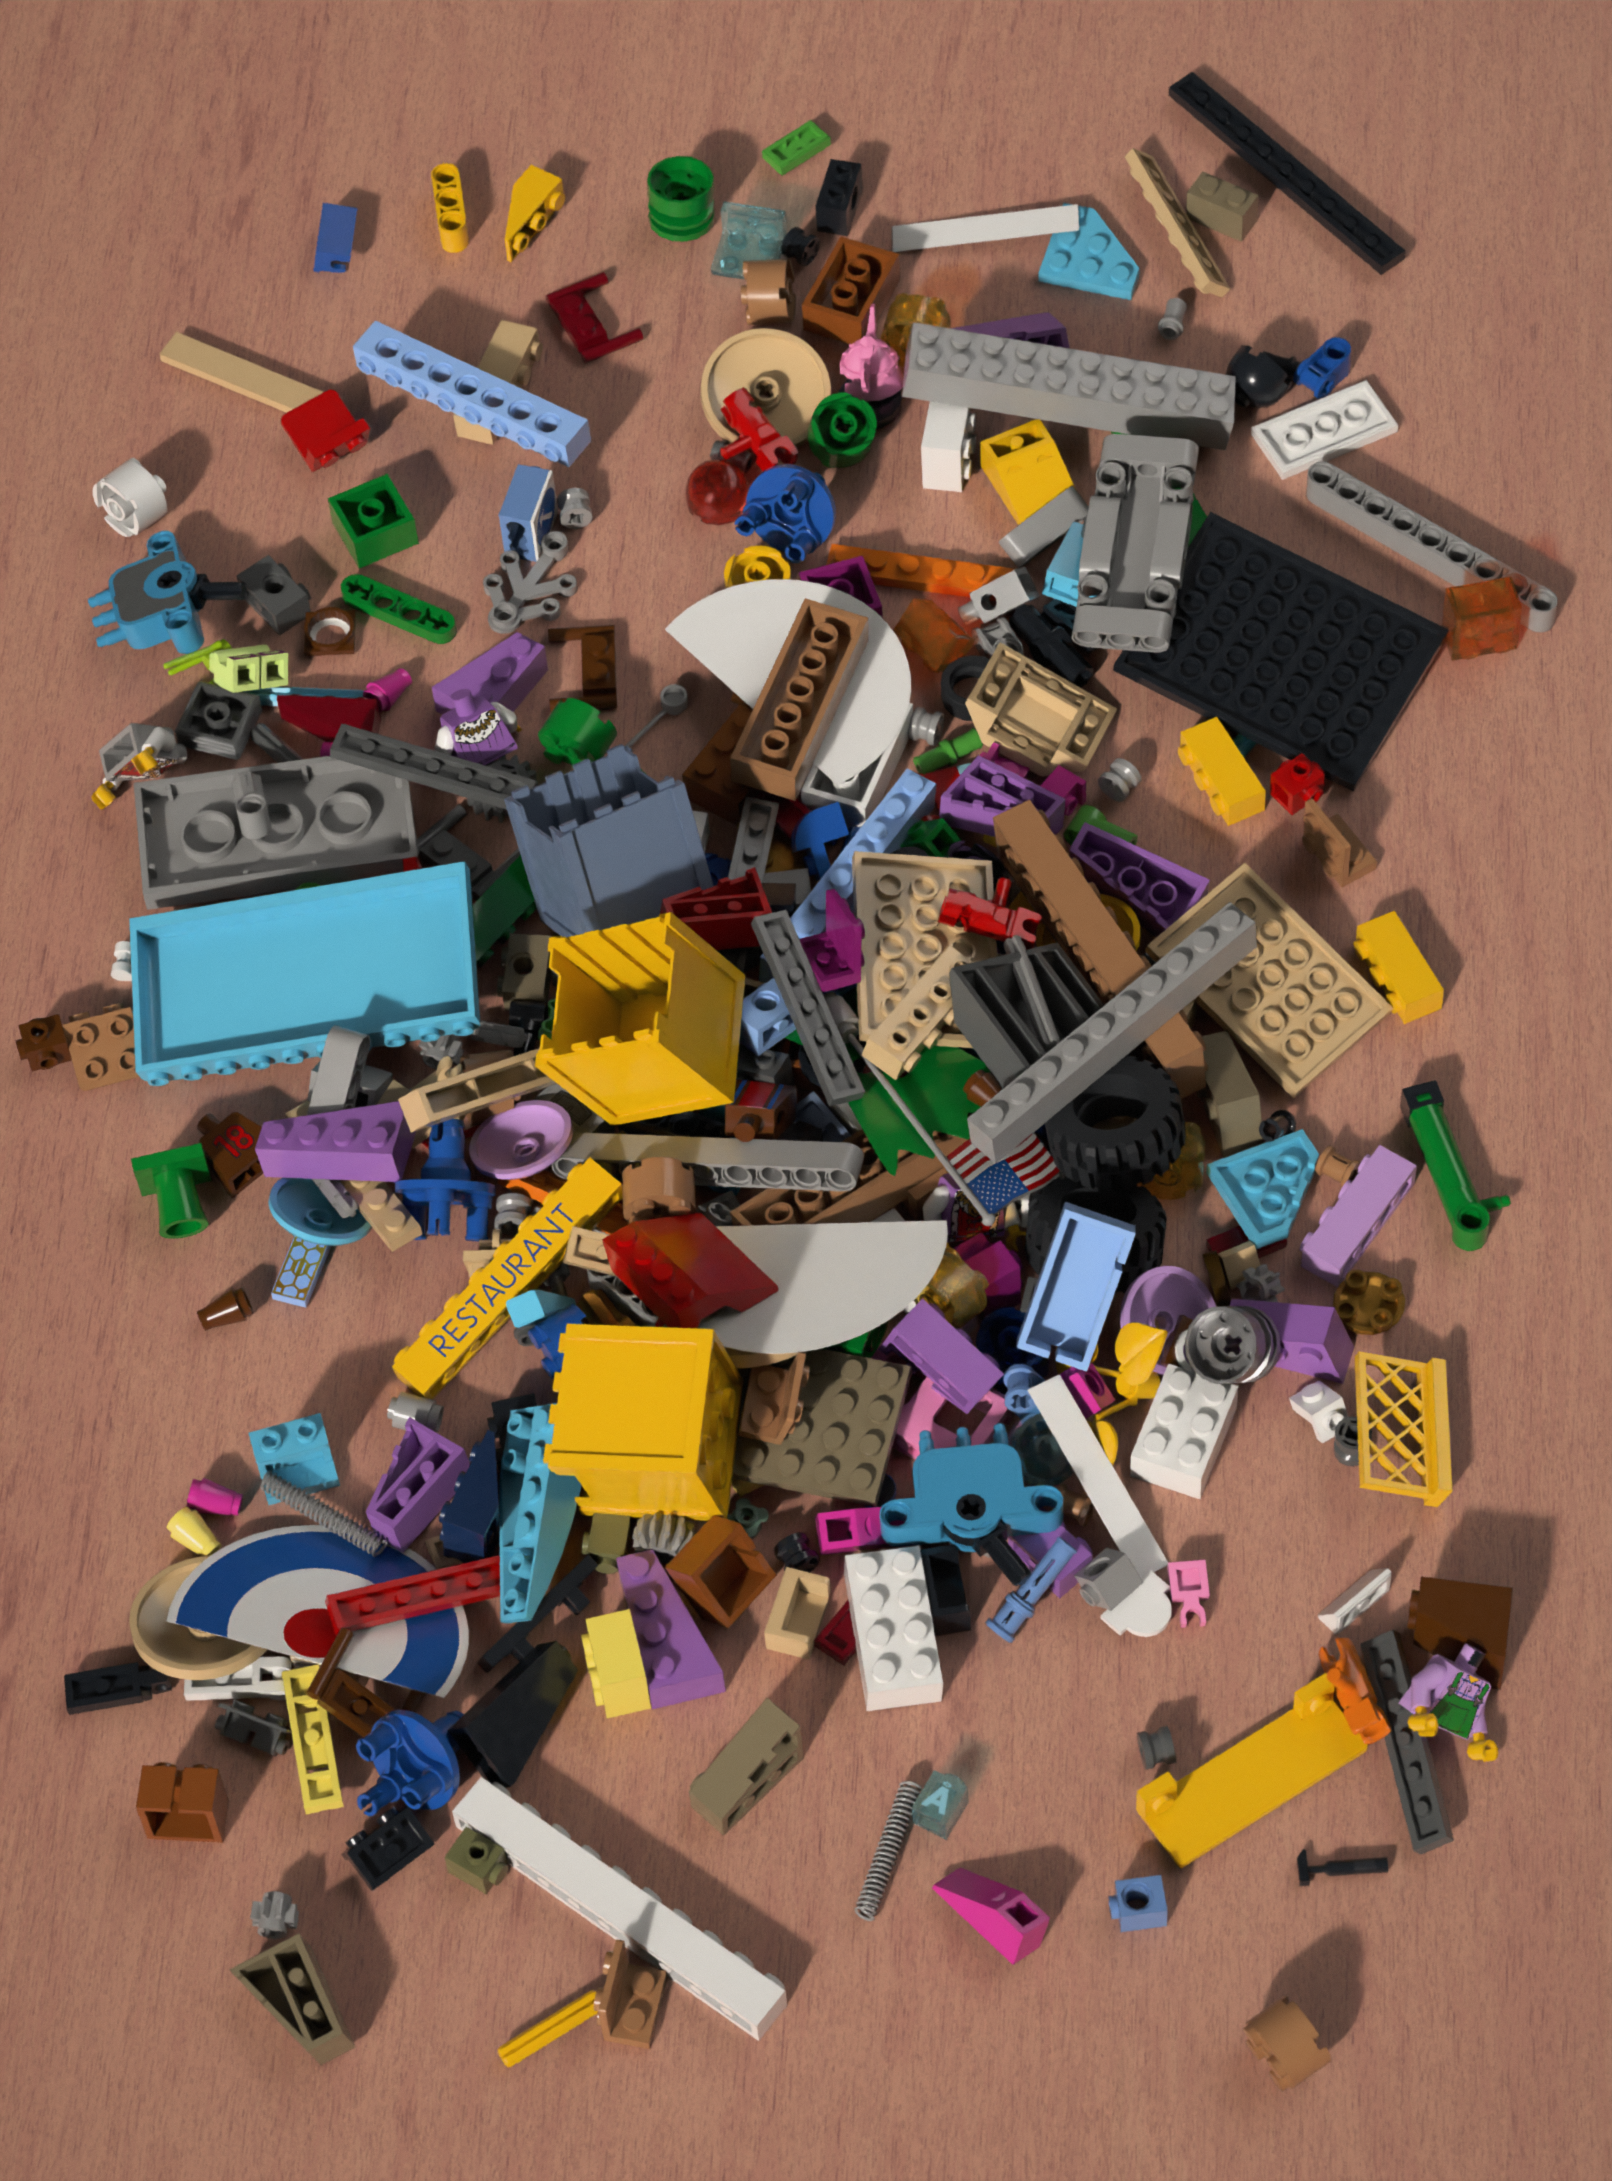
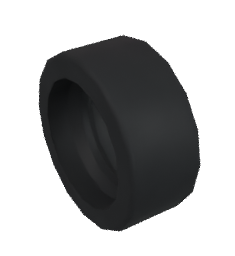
(956, 671)

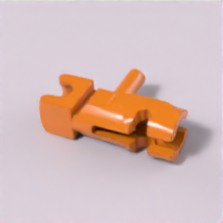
(1355, 1692)

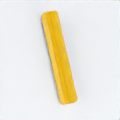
(548, 2029)

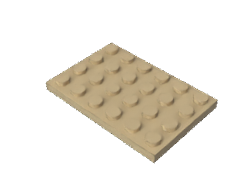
(900, 909)
(1291, 996)

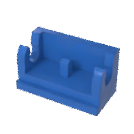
(335, 237)

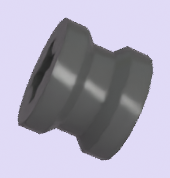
(1156, 1747)

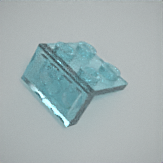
(747, 235)

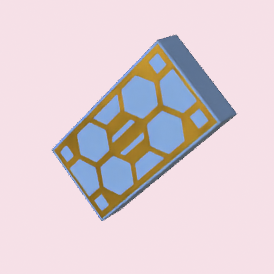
(300, 1272)

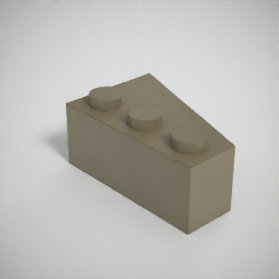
(1230, 1096)
(747, 1767)
(298, 1996)

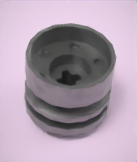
(1214, 1344)

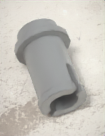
(1171, 324)

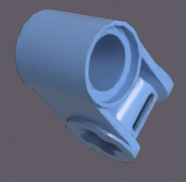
(1018, 1381)

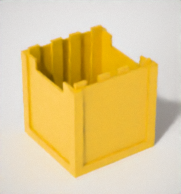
(643, 1020)
(646, 1420)

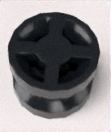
(800, 246)
(796, 1553)

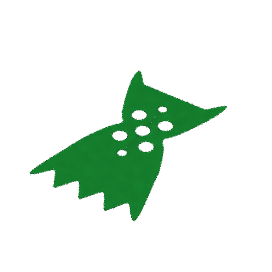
(930, 1091)

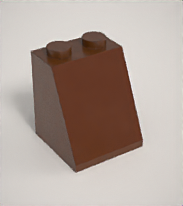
(1459, 1613)

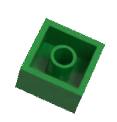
(373, 521)

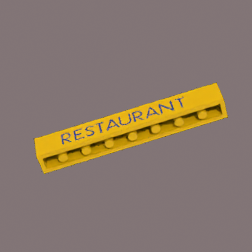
(517, 1268)

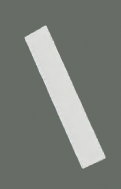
(985, 228)
(1097, 1475)

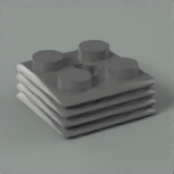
(218, 720)

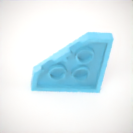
(1089, 259)
(1266, 1185)

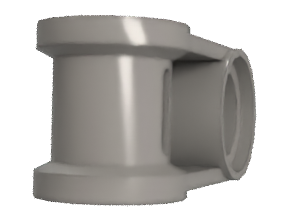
(989, 637)

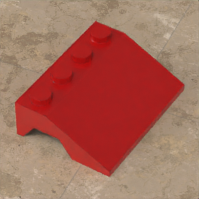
(685, 1268)

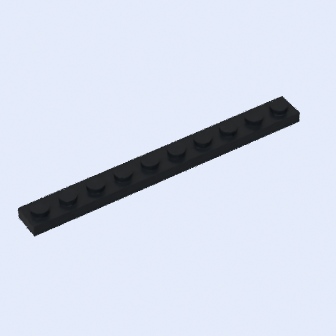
(1287, 173)

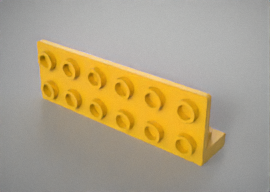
(1250, 1776)

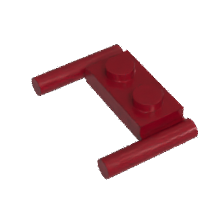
(583, 324)

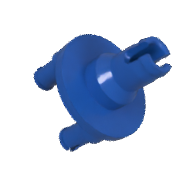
(789, 510)
(446, 1183)
(412, 1760)

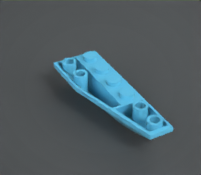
(533, 1514)

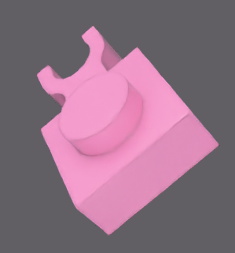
(1189, 1585)

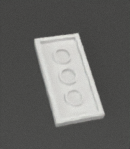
(1324, 429)

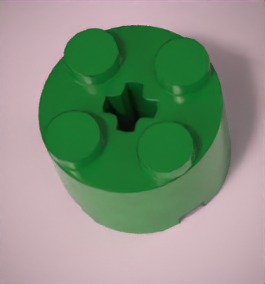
(834, 446)
(575, 733)

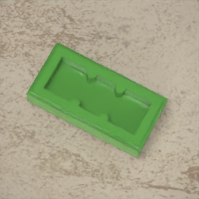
(796, 147)

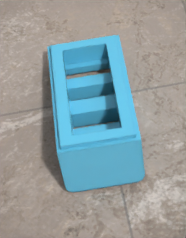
(536, 1306)

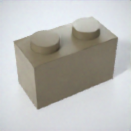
(1222, 206)

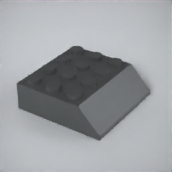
(994, 1015)

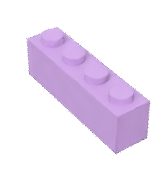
(1357, 1215)

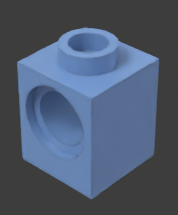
(1147, 1889)

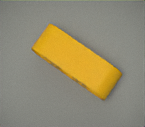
(450, 207)

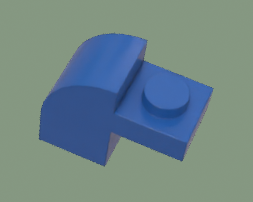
(814, 830)

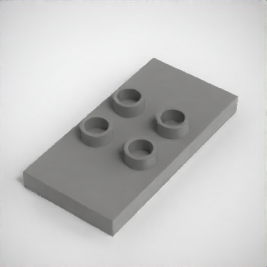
(326, 829)

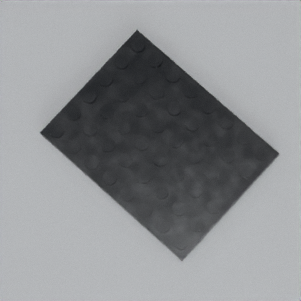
(1287, 652)

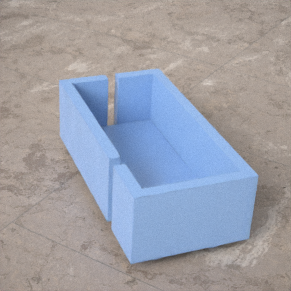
(1076, 1286)

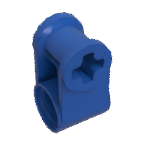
(1325, 367)

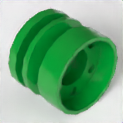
(680, 198)

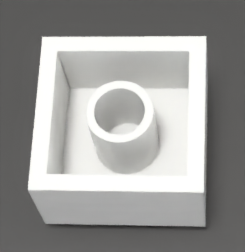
(947, 446)

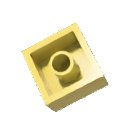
(615, 1664)

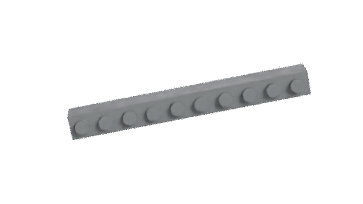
(1112, 1033)

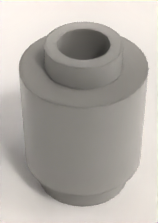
(416, 1407)

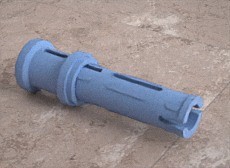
(1023, 1608)

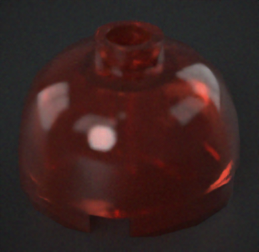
(717, 491)

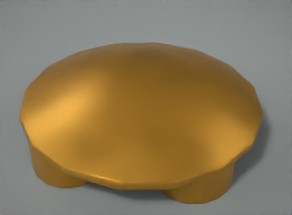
(1369, 1302)

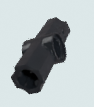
(1050, 645)

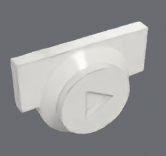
(1144, 1610)

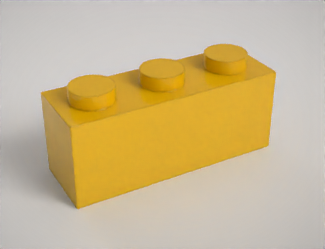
(1221, 771)
(1398, 967)

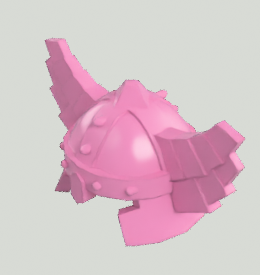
(871, 366)

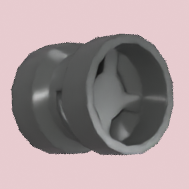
(1346, 1442)

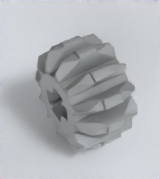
(663, 1534)

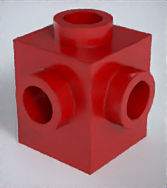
(1296, 783)

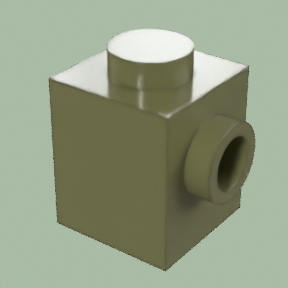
(607, 1540)
(477, 1861)

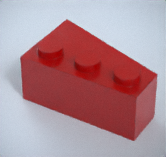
(722, 912)

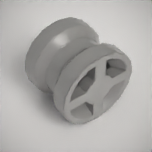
(574, 508)
(926, 726)
(1119, 779)
(512, 1211)

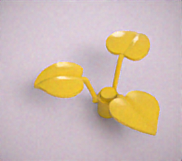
(1138, 1352)

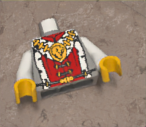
(136, 754)

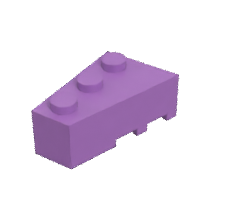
(499, 675)
(989, 790)
(1310, 1338)
(943, 1355)
(415, 1485)

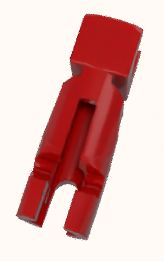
(755, 432)
(991, 916)

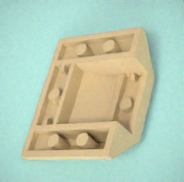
(1036, 714)

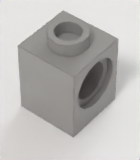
(1108, 1579)

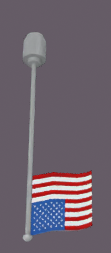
(984, 1183)

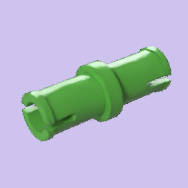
(948, 752)

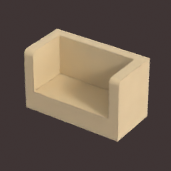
(797, 1613)

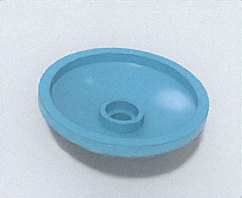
(309, 1215)

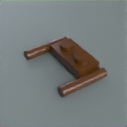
(598, 663)
(348, 1698)

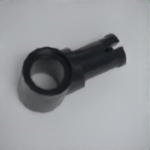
(529, 1017)

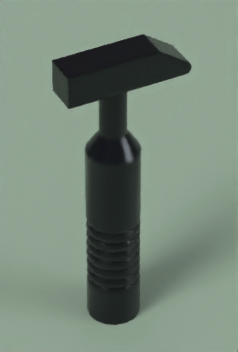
(1340, 1867)

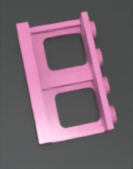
(926, 1404)

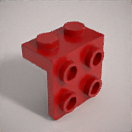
(324, 430)

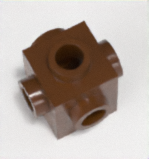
(43, 1043)

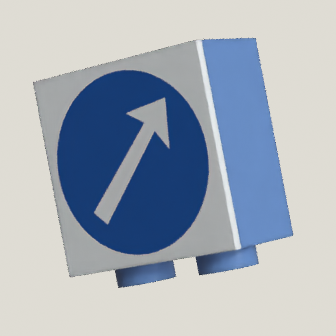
(528, 511)

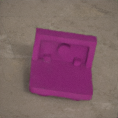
(837, 952)

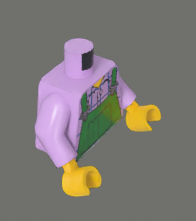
(1452, 1699)

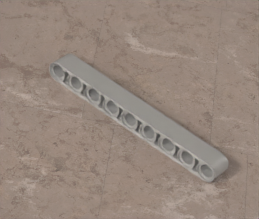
(1422, 540)
(725, 1160)

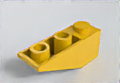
(532, 203)

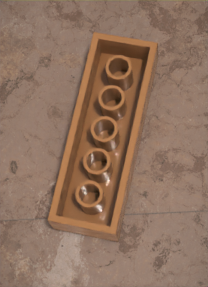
(799, 699)

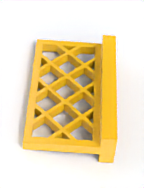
(1432, 1433)

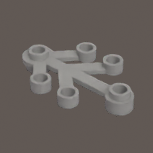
(554, 549)

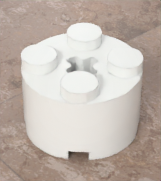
(131, 498)

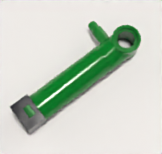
(1425, 1112)

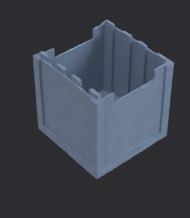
(606, 843)

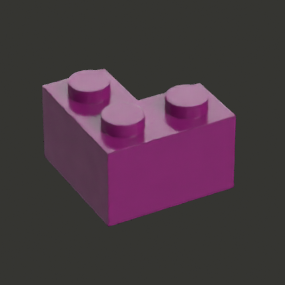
(999, 1268)

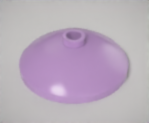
(521, 1140)
(1164, 1295)

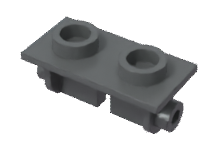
(240, 1721)

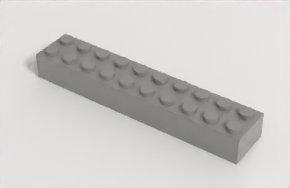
(1068, 386)

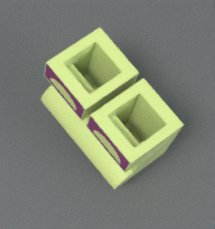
(249, 668)

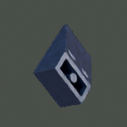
(472, 1517)

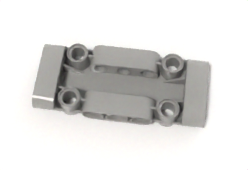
(1135, 543)

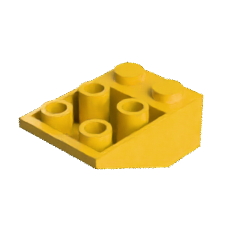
(1025, 468)

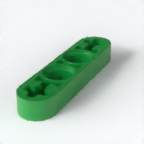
(401, 605)

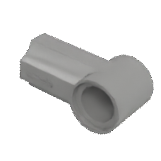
(251, 805)

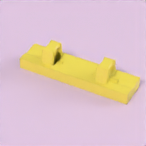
(311, 1742)

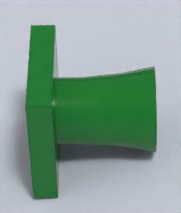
(173, 1178)

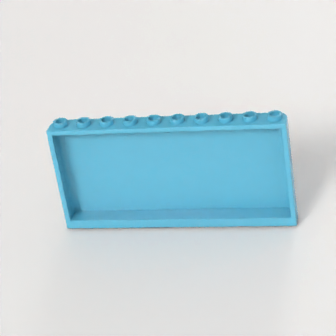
(280, 969)

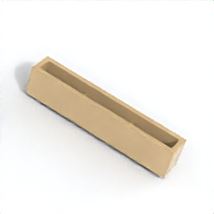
(473, 1091)

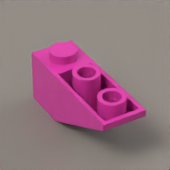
(850, 1530)
(996, 1911)

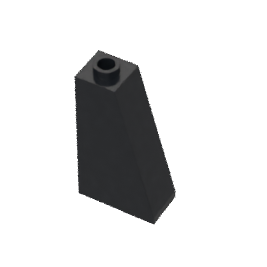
(513, 1714)

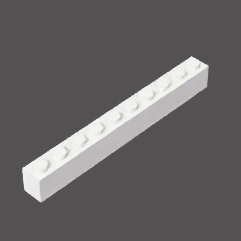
(622, 1909)

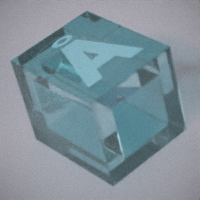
(940, 1804)

